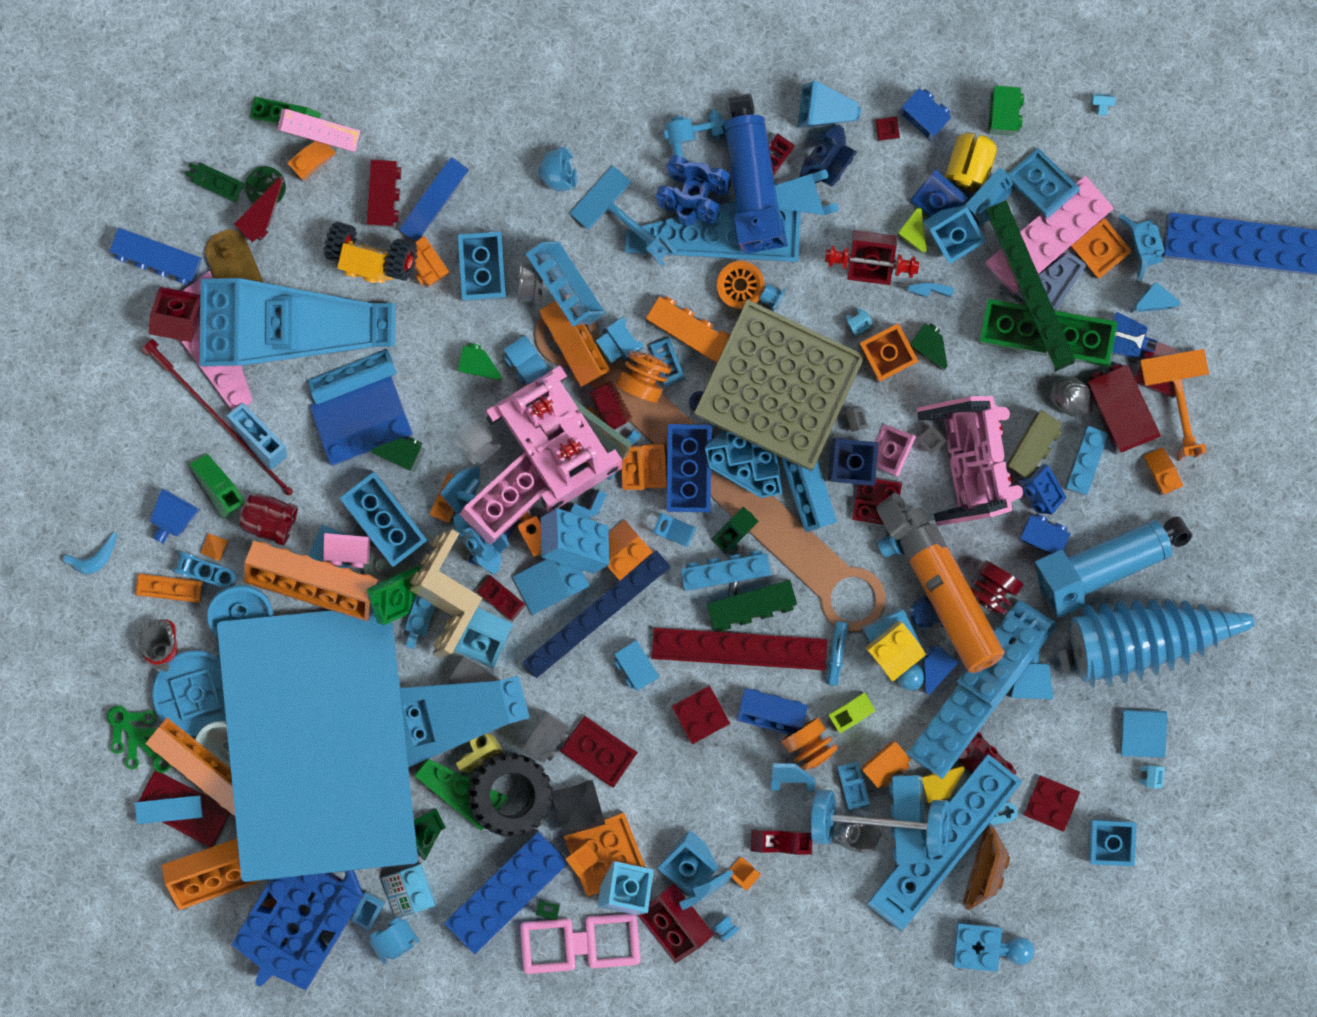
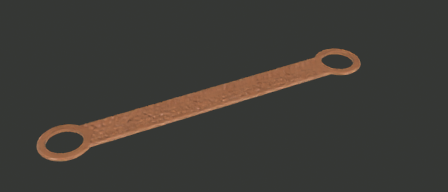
(777, 527)

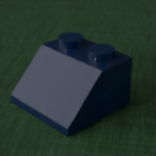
(853, 461)

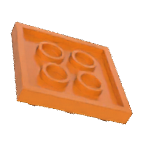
(610, 843)

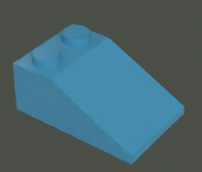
(549, 584)

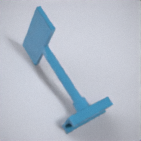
(602, 198)

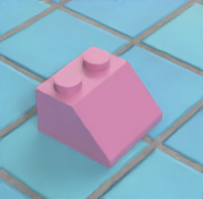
(346, 549)

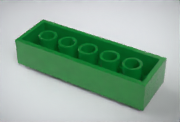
(1011, 328)

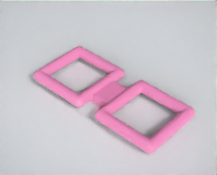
(579, 943)

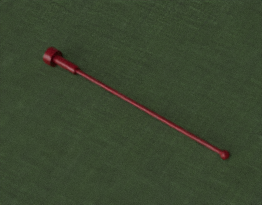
(151, 348)

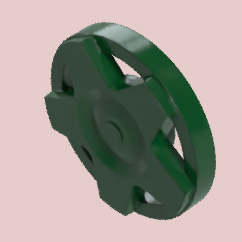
(262, 183)

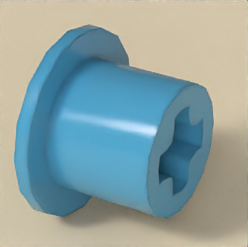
(772, 296)
(890, 546)

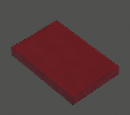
(598, 751)

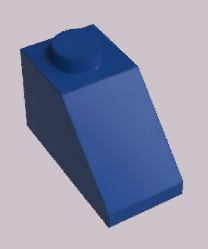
(936, 667)

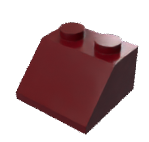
(174, 314)

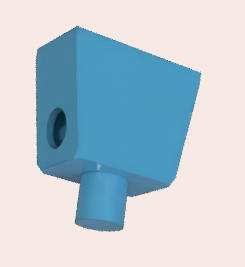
(1034, 681)

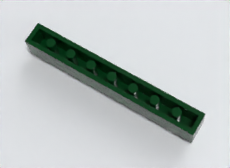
(1030, 286)

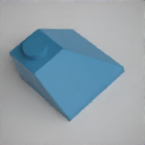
(689, 863)

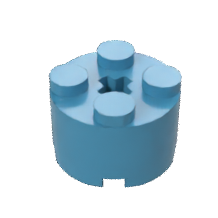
(394, 940)

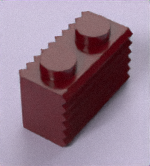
(611, 405)

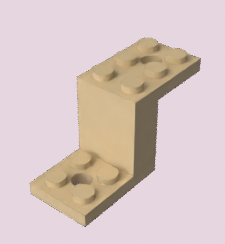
(444, 593)

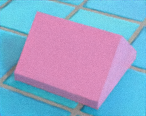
(893, 449)

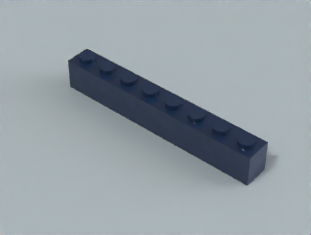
(596, 614)

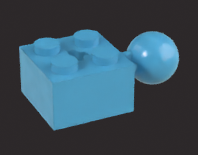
(914, 676)
(1019, 950)

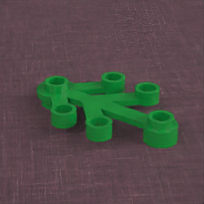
(136, 735)

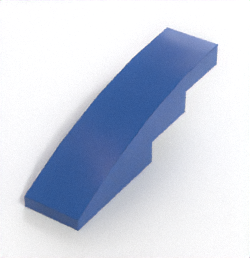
(434, 199)

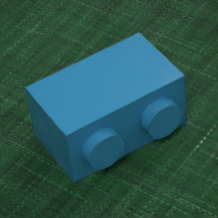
(636, 666)

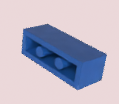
(771, 712)

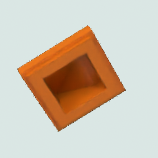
(214, 547)

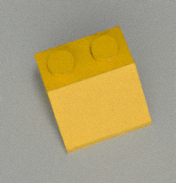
(895, 650)

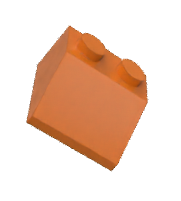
(625, 550)
(886, 764)

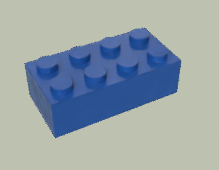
(688, 468)

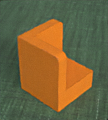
(582, 859)
(744, 873)

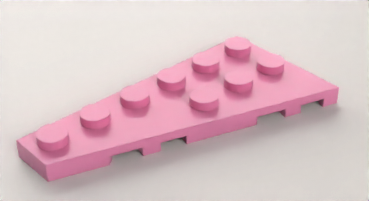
(226, 379)

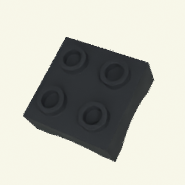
(578, 808)

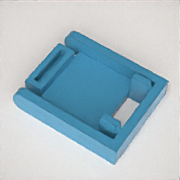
(994, 191)

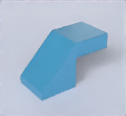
(596, 507)

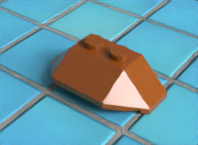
(987, 869)

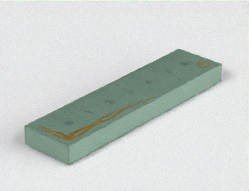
(606, 435)

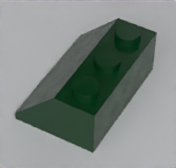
(401, 452)

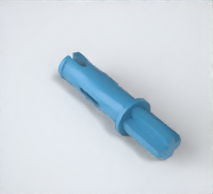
(837, 652)

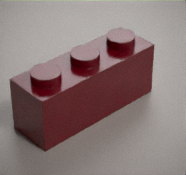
(383, 193)

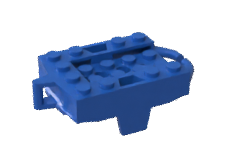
(305, 950)

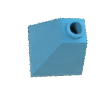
(825, 106)

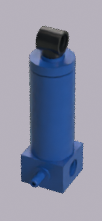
(758, 219)

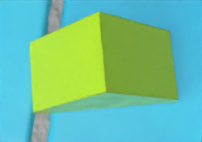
(913, 232)

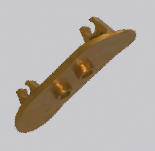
(231, 256)

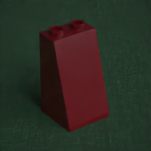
(1122, 408)

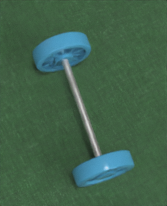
(824, 818)

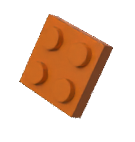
(1101, 248)

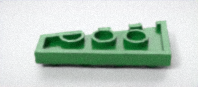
(453, 789)

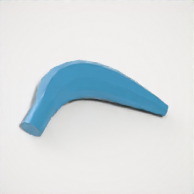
(95, 562)

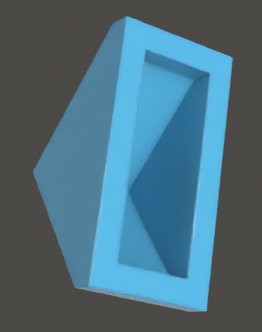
(368, 910)

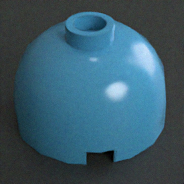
(557, 170)

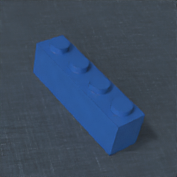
(156, 255)

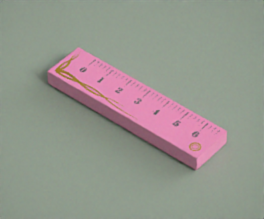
(318, 130)

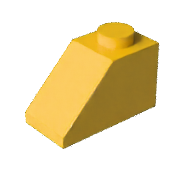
(941, 788)

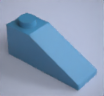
(258, 436)

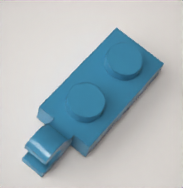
(419, 620)

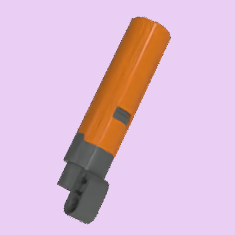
(942, 583)

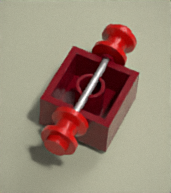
(872, 258)

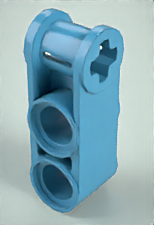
(191, 567)

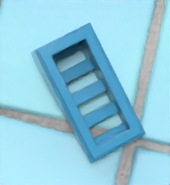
(679, 377)

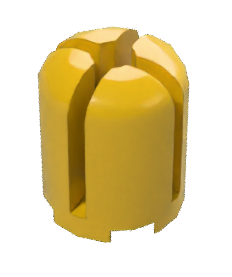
(971, 161)

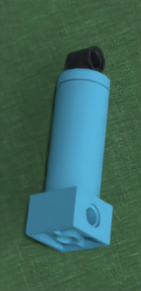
(1068, 579)

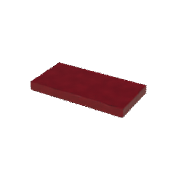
(201, 829)

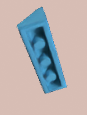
(352, 376)

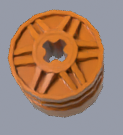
(644, 376)
(810, 745)

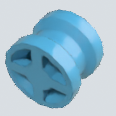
(725, 928)

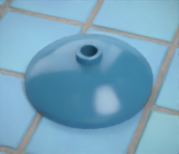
(224, 605)

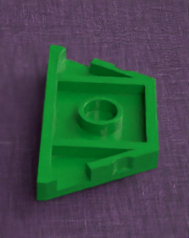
(392, 597)

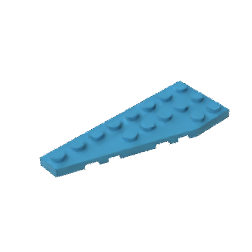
(717, 239)

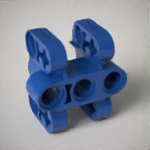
(700, 206)

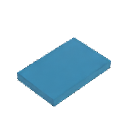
(1043, 183)

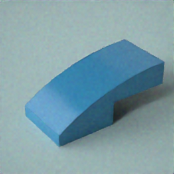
(924, 289)
(853, 786)

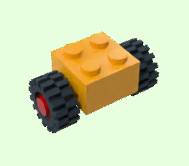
(367, 261)

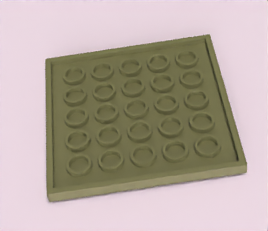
(779, 385)

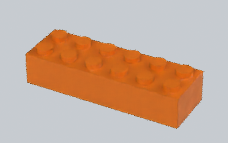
(309, 580)

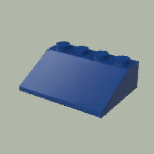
(361, 421)

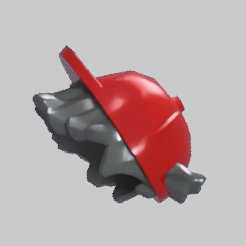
(159, 643)

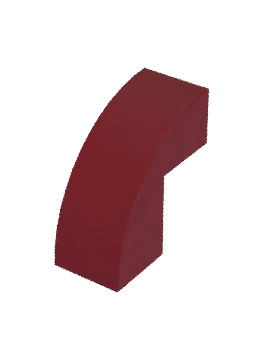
(781, 842)

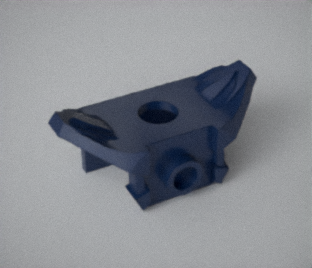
(829, 155)

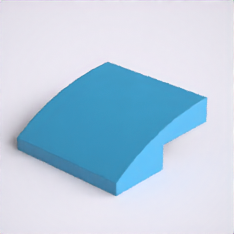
(1144, 733)
(706, 889)

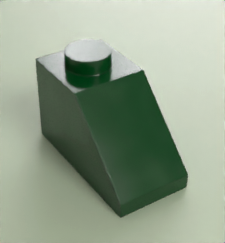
(930, 345)
(734, 530)

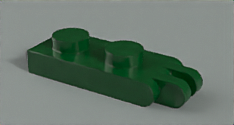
(215, 181)

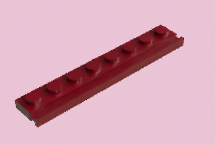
(739, 649)

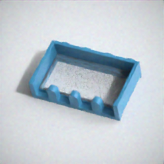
(565, 283)

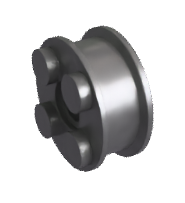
(529, 283)

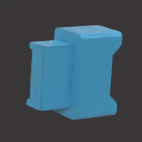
(617, 342)

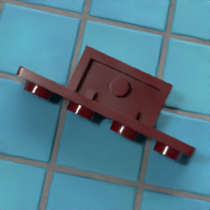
(976, 752)

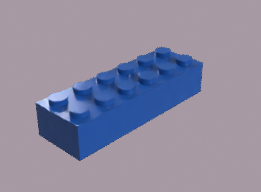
(506, 892)

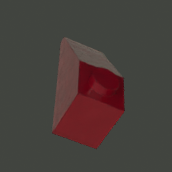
(260, 214)

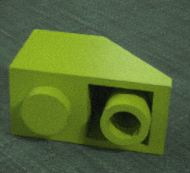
(851, 712)

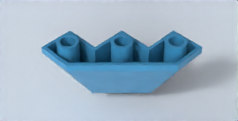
(745, 464)

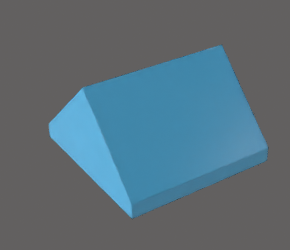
(1155, 299)

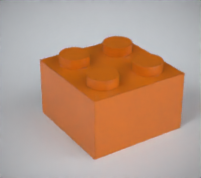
(888, 352)

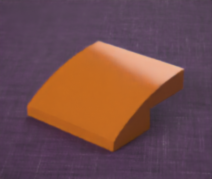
(645, 467)

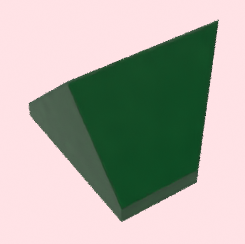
(427, 831)

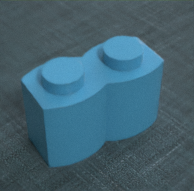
(526, 360)

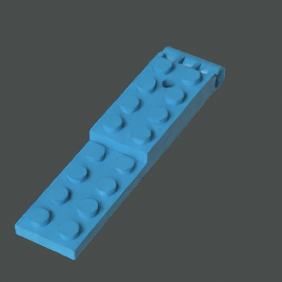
(981, 691)
(971, 812)

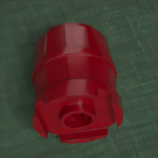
(268, 518)

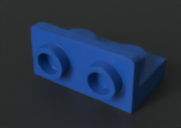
(1043, 490)

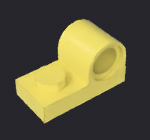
(476, 758)

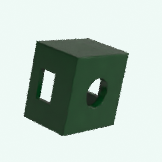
(551, 915)

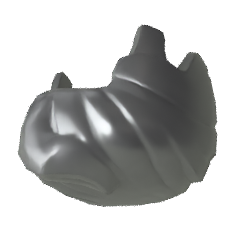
(1071, 396)
(857, 836)

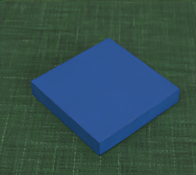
(937, 195)

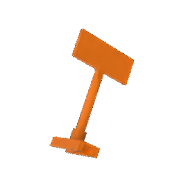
(1175, 369)

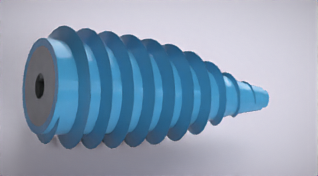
(1146, 637)

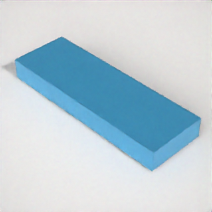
(168, 809)

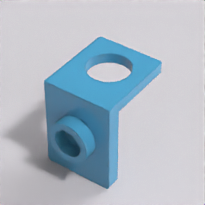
(674, 530)

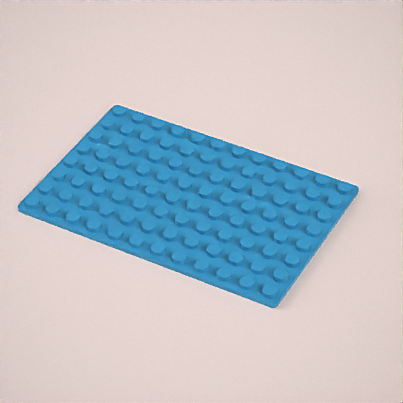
(316, 745)

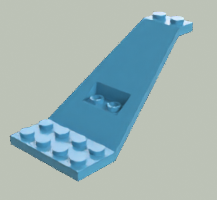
(243, 323)
(457, 714)

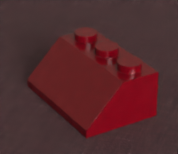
(675, 929)

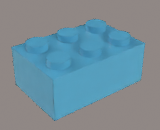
(482, 266)
(574, 541)

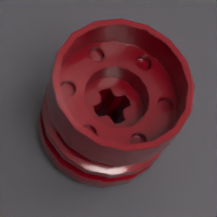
(995, 587)

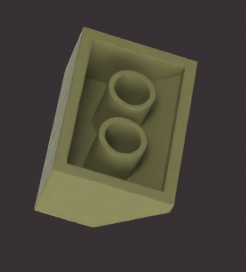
(1034, 444)

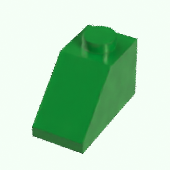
(477, 363)

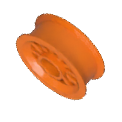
(735, 266)

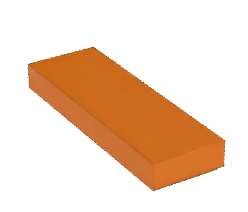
(169, 588)

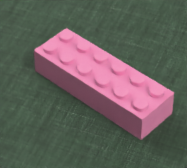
(1052, 236)
(506, 498)

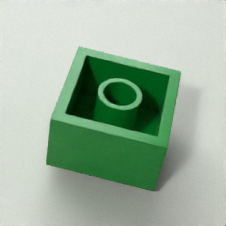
(1004, 110)

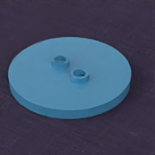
(190, 691)

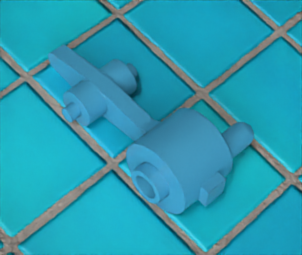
(682, 131)

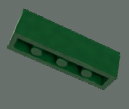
(752, 604)

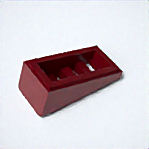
(783, 141)

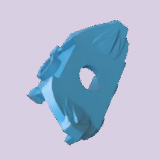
(1146, 243)
(484, 555)

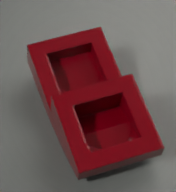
(501, 598)

